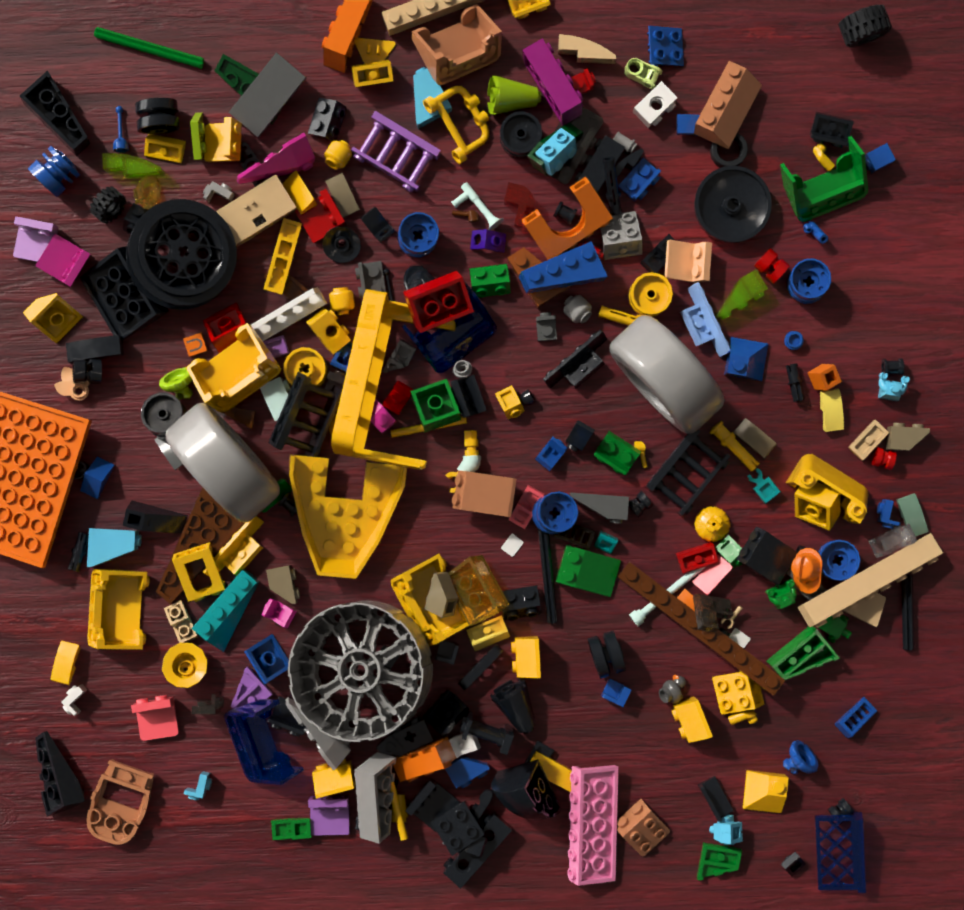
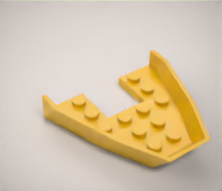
(343, 530)

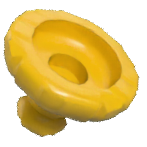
(704, 526)

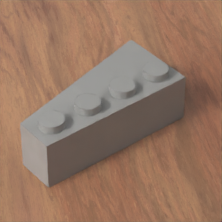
(374, 796)

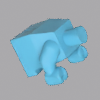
(893, 389)
(727, 831)

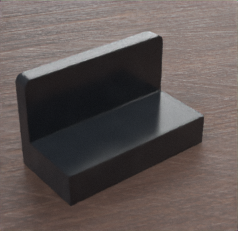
(715, 798)

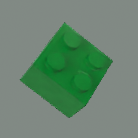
(435, 405)

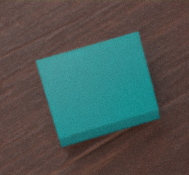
(606, 542)

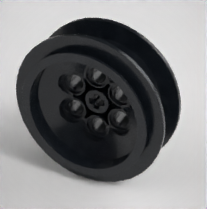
(150, 270)

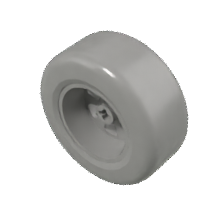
(667, 374)
(222, 463)

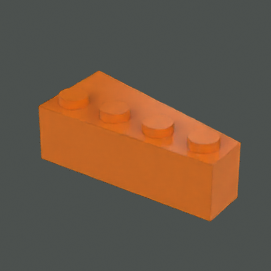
(342, 33)

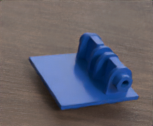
(665, 46)

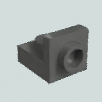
(546, 327)

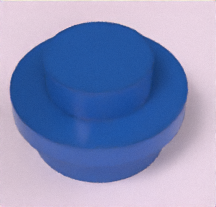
(793, 340)

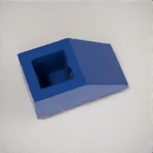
(465, 769)

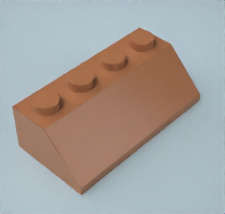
(728, 105)

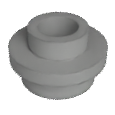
(462, 364)

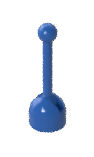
(120, 144)

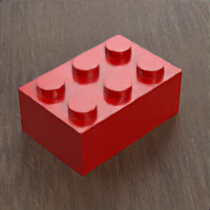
(438, 301)

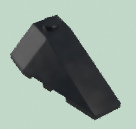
(61, 786)

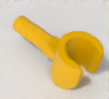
(641, 446)

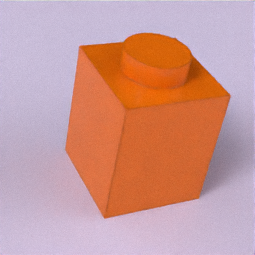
(824, 377)

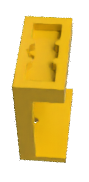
(203, 551)

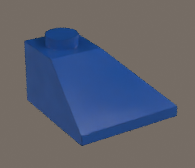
(746, 359)

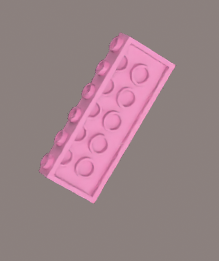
(593, 824)

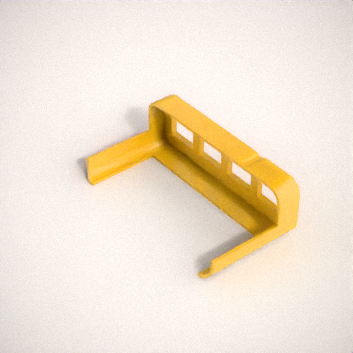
(364, 376)

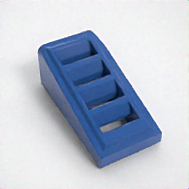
(840, 724)

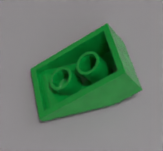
(588, 570)

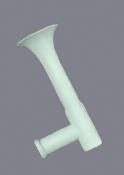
(471, 194)

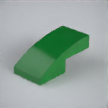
(291, 828)

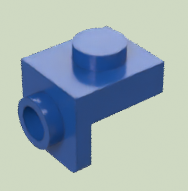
(551, 453)
(884, 510)

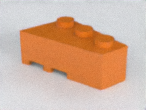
(425, 760)

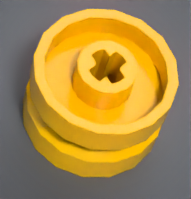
(655, 284)
(305, 357)

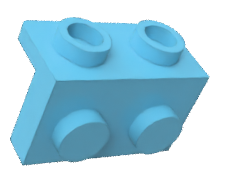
(557, 151)

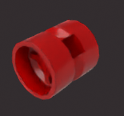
(765, 262)

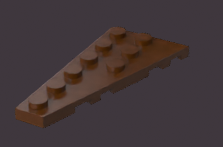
(205, 524)

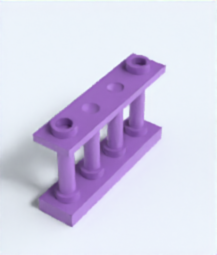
(396, 132)

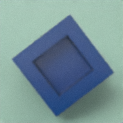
(616, 692)

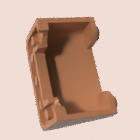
(460, 47)

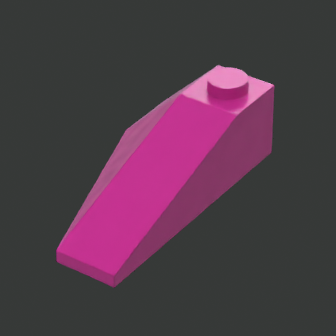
(294, 156)

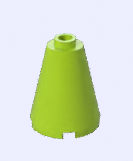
(510, 95)

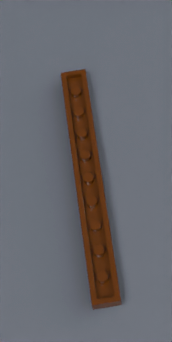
(686, 618)

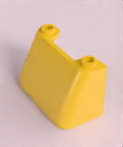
(234, 371)
(813, 469)
(412, 591)
(116, 609)

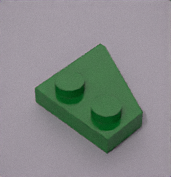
(717, 860)

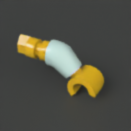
(471, 460)

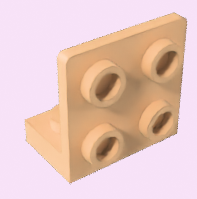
(688, 261)

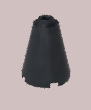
(515, 704)

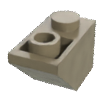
(903, 437)
(282, 583)
(441, 596)

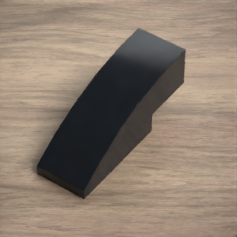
(95, 348)

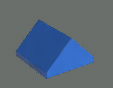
(267, 658)

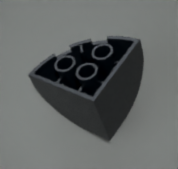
(526, 791)

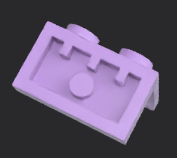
(32, 238)

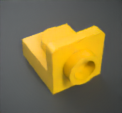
(510, 402)

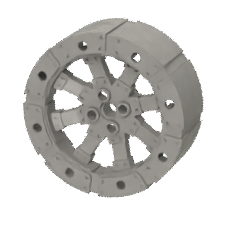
(306, 681)

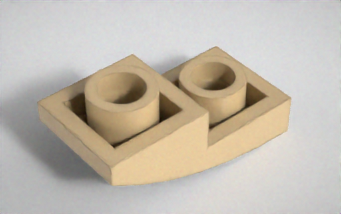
(181, 622)

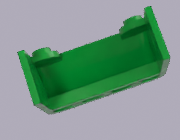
(830, 189)

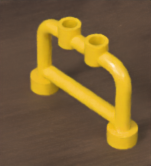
(480, 118)

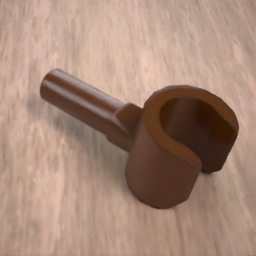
(472, 215)

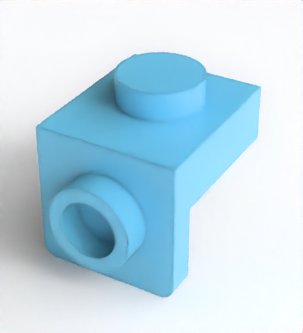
(203, 785)

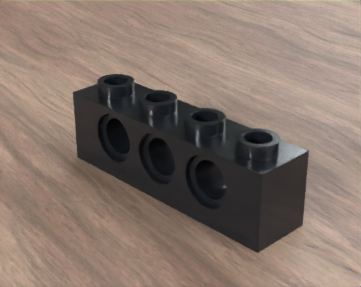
(461, 875)

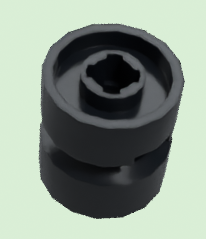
(80, 369)

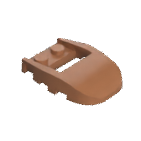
(113, 820)

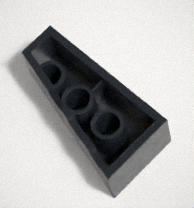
(51, 108)

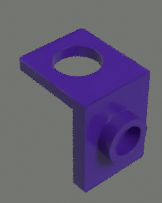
(490, 240)

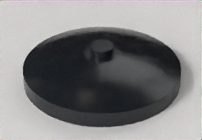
(732, 204)

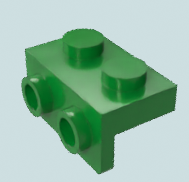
(490, 280)

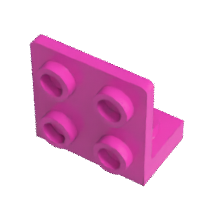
(62, 259)

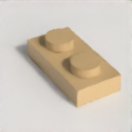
(868, 440)

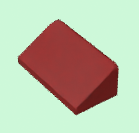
(697, 557)

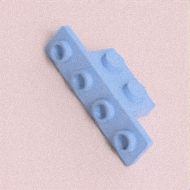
(702, 322)

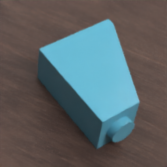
(423, 88)
(110, 544)

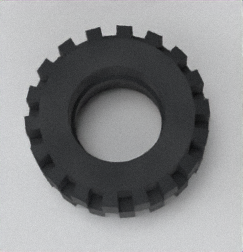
(865, 25)

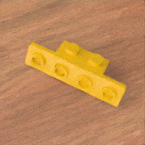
(240, 549)

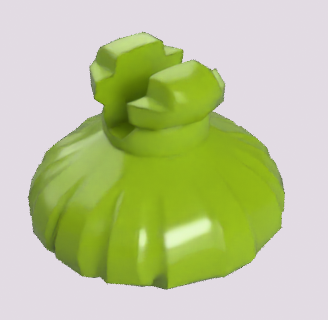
(177, 382)

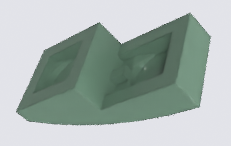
(912, 514)

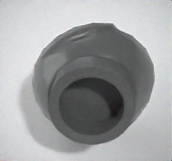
(671, 690)

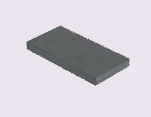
(267, 95)

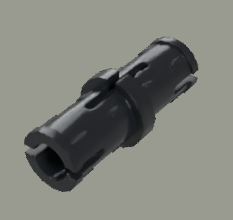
(78, 552)

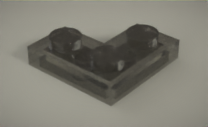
(708, 609)

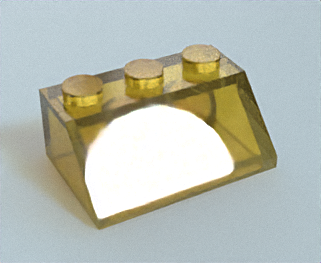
(477, 590)

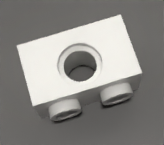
(661, 95)

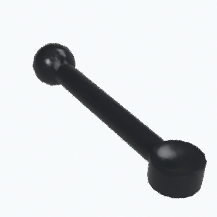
(386, 272)

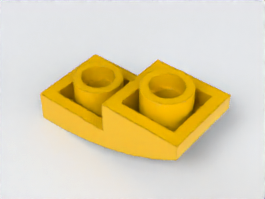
(64, 663)

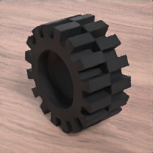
(108, 204)

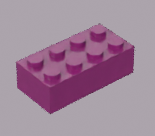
(552, 81)

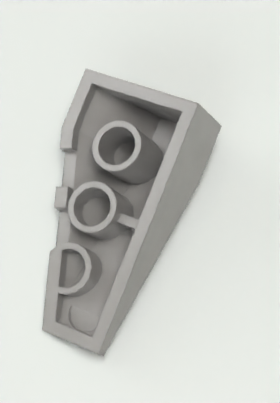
(331, 749)

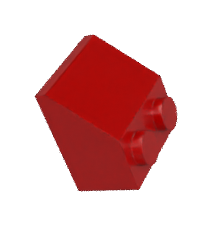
(224, 325)

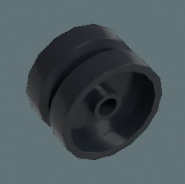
(157, 116)
(520, 123)
(161, 412)
(607, 654)

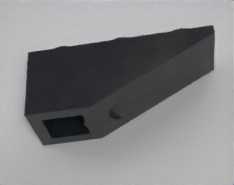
(153, 519)

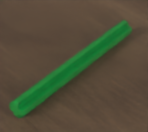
(149, 47)

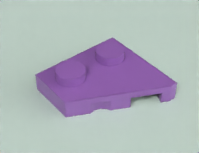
(250, 689)

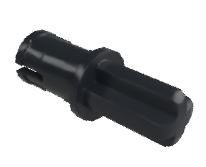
(795, 382)

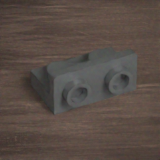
(371, 277)

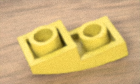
(832, 410)

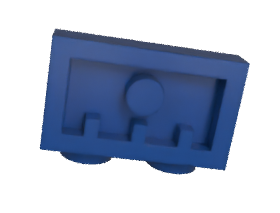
(639, 180)

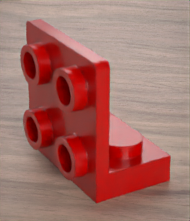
(321, 217)

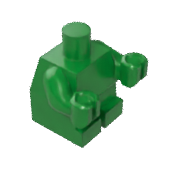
(783, 594)
(836, 628)

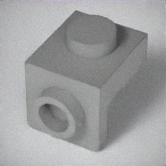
(223, 191)

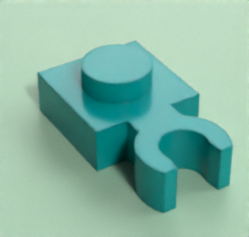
(764, 487)

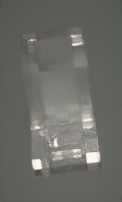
(892, 540)

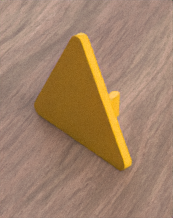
(374, 50)

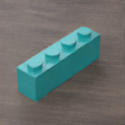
(225, 613)

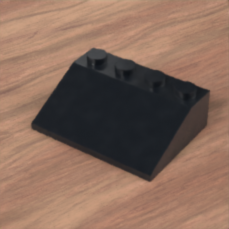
(117, 296)

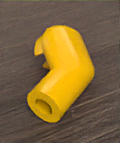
(822, 158)
(743, 715)

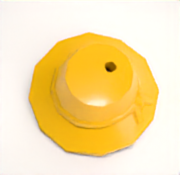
(181, 657)

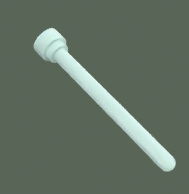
(639, 615)

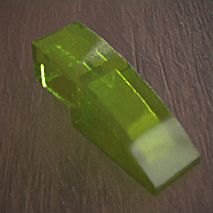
(130, 165)

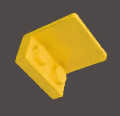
(737, 693)

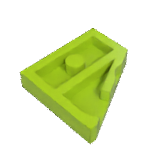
(197, 132)

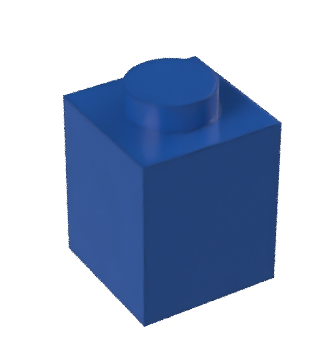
(879, 158)

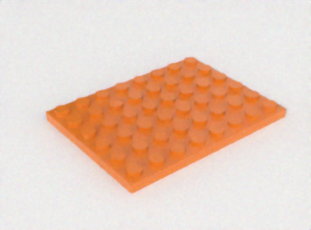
(36, 473)

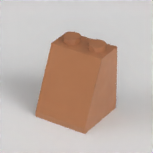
(484, 493)

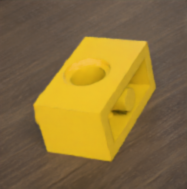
(372, 73)
(319, 325)

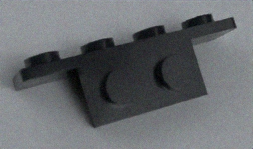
(579, 364)

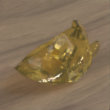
(147, 192)

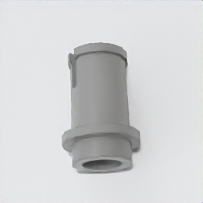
(630, 145)

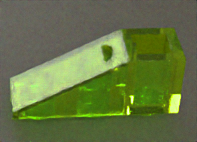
(745, 289)

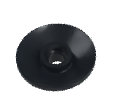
(341, 252)

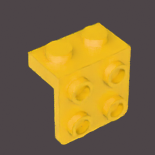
(223, 141)

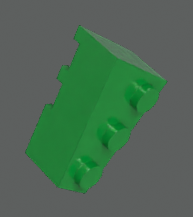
(801, 654)

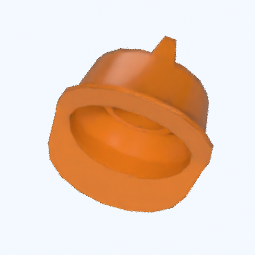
(807, 570)

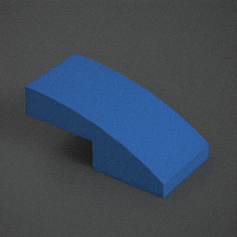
(686, 124)

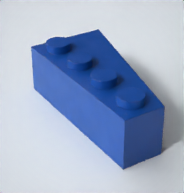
(568, 269)

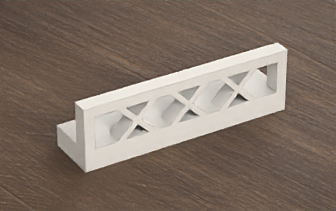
(289, 313)

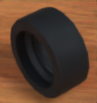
(722, 163)

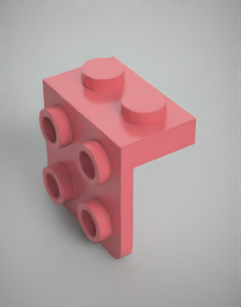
(156, 717)

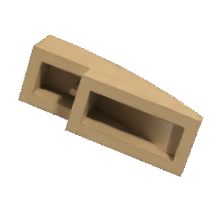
(585, 50)

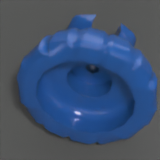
(801, 758)

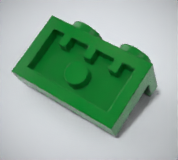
(617, 453)

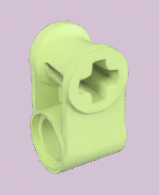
(644, 73)

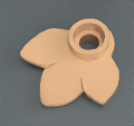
(67, 387)

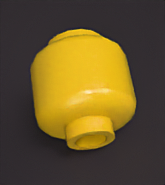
(338, 154)
(341, 300)

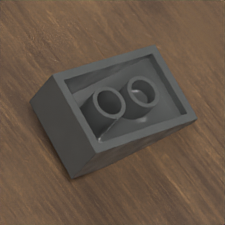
(607, 506)

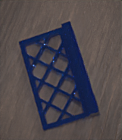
(857, 856)

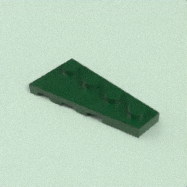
(236, 75)

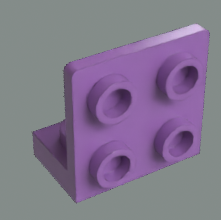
(329, 815)

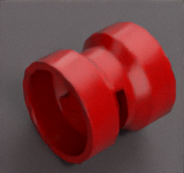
(884, 458)

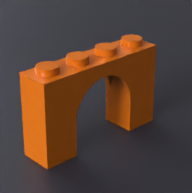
(593, 217)

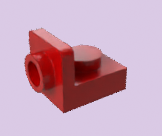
(583, 81)
(398, 397)

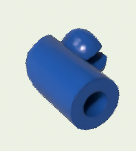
(812, 228)

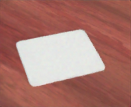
(512, 545)
(739, 637)

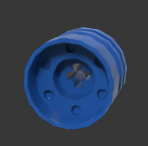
(54, 171)
(415, 224)
(818, 276)
(558, 503)
(848, 565)

